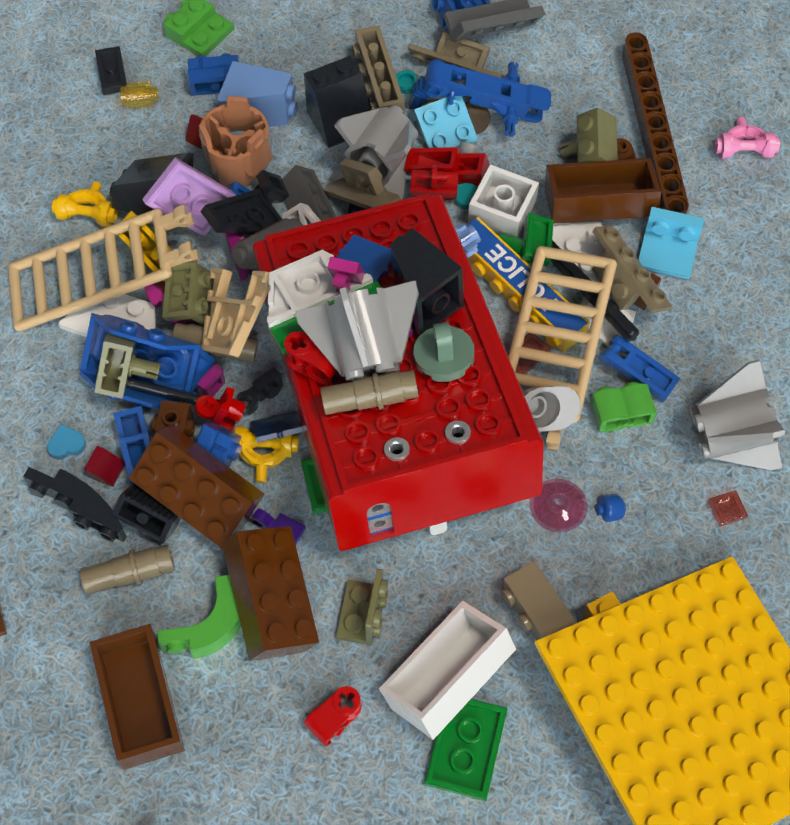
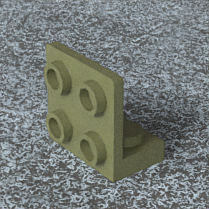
(187, 293)
(361, 610)

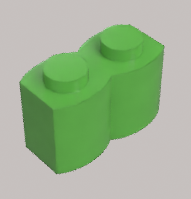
(623, 407)

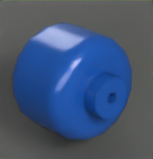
(610, 507)

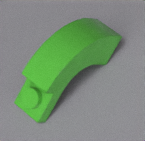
(211, 633)

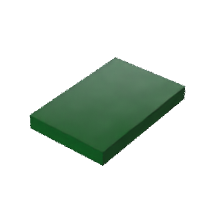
(467, 750)

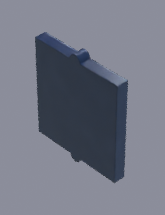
(277, 426)

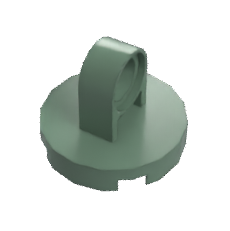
(444, 352)

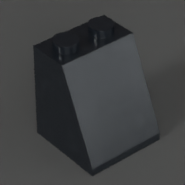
(332, 94)
(138, 180)
(436, 276)

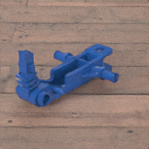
(500, 94)

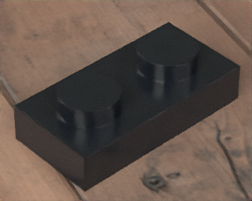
(111, 69)

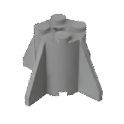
(379, 140)
(363, 330)
(738, 422)

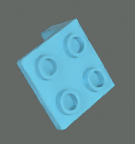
(444, 123)
(670, 242)

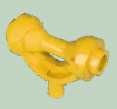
(71, 205)
(282, 448)

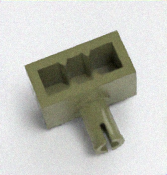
(595, 138)
(119, 364)

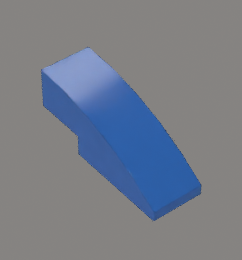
(133, 435)

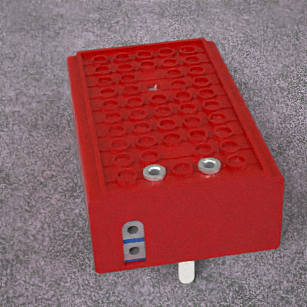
(434, 455)

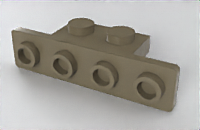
(461, 53)
(360, 186)
(630, 276)

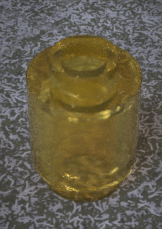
(139, 94)

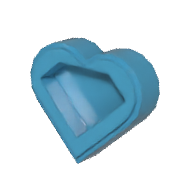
(65, 443)

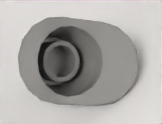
(553, 406)

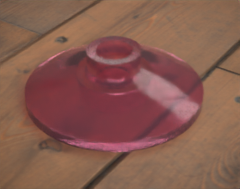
(559, 517)

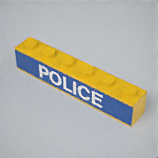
(509, 277)

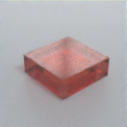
(727, 508)

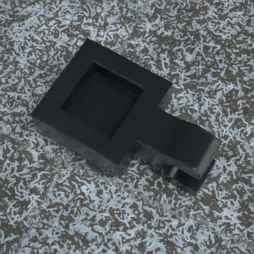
(263, 387)

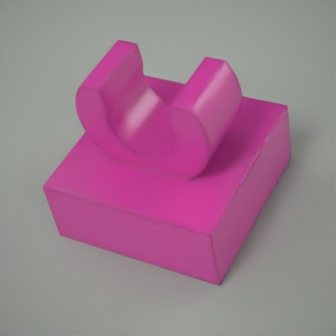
(345, 272)

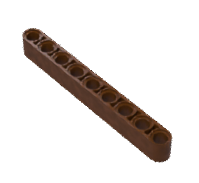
(653, 122)

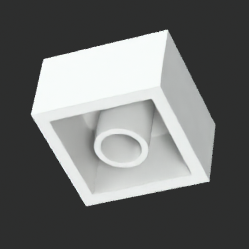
(503, 201)

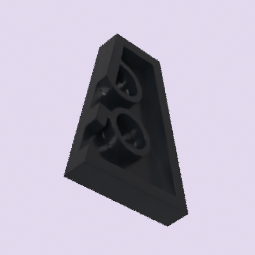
(241, 213)

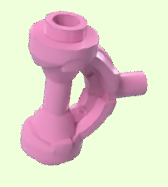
(757, 140)

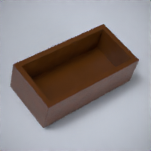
(601, 190)
(195, 485)
(270, 592)
(136, 697)

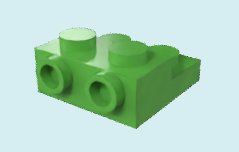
(197, 27)

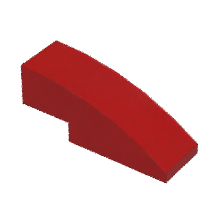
(449, 159)

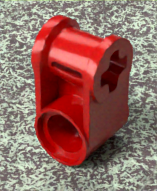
(308, 359)
(330, 717)

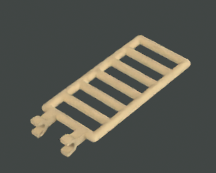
(167, 260)
(590, 339)

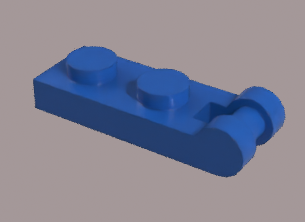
(639, 367)

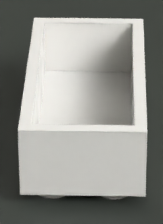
(448, 669)

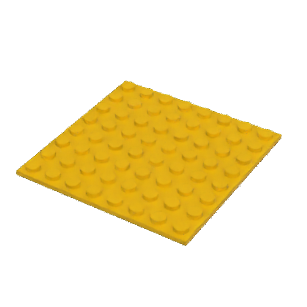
(684, 700)

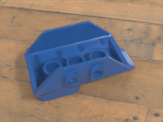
(181, 361)

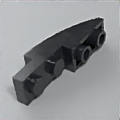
(81, 500)

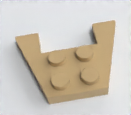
(232, 319)

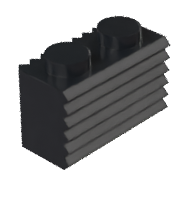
(145, 513)

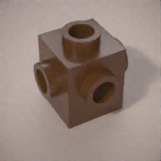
(175, 414)

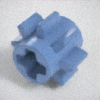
(469, 238)

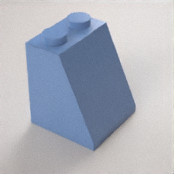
(266, 90)

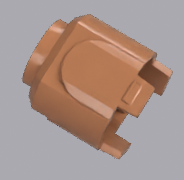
(235, 156)

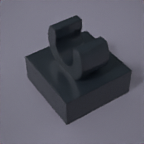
(272, 186)

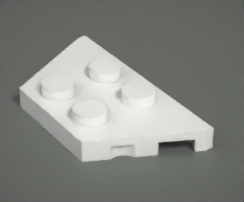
(579, 238)
(302, 286)
(121, 306)

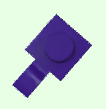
(265, 520)

